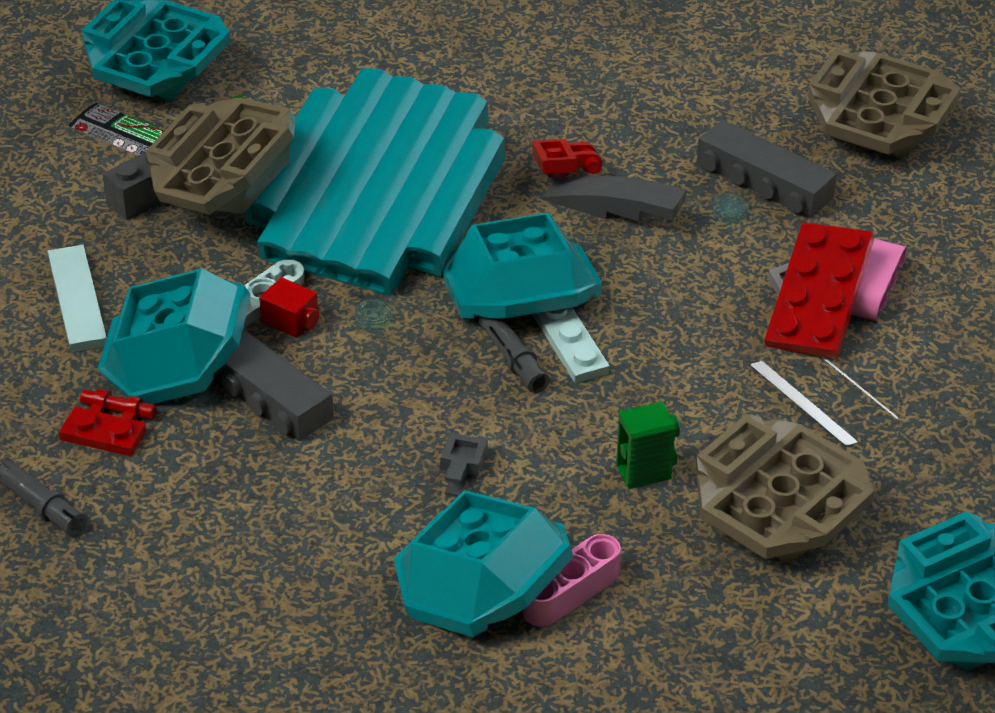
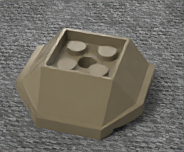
(880, 101)
(221, 154)
(779, 487)

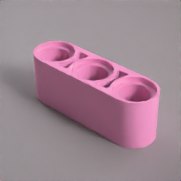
(878, 278)
(590, 571)

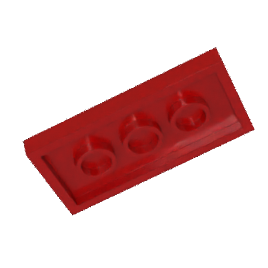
(819, 290)

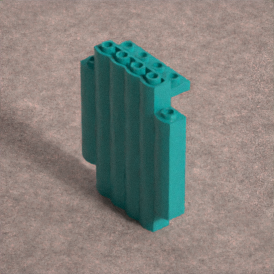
(379, 181)

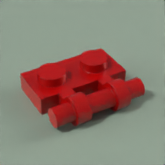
(559, 157)
(106, 431)

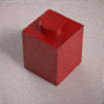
(289, 307)

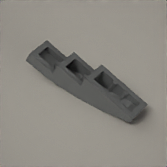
(616, 195)

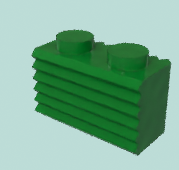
(646, 444)

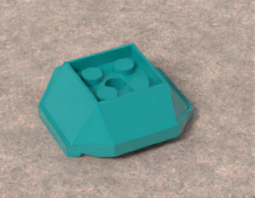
(152, 45)
(519, 269)
(174, 335)
(480, 563)
(948, 589)

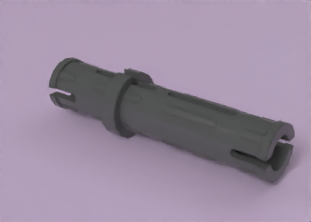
(520, 359)
(48, 503)

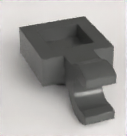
(462, 457)

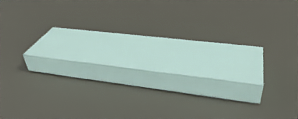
(77, 298)

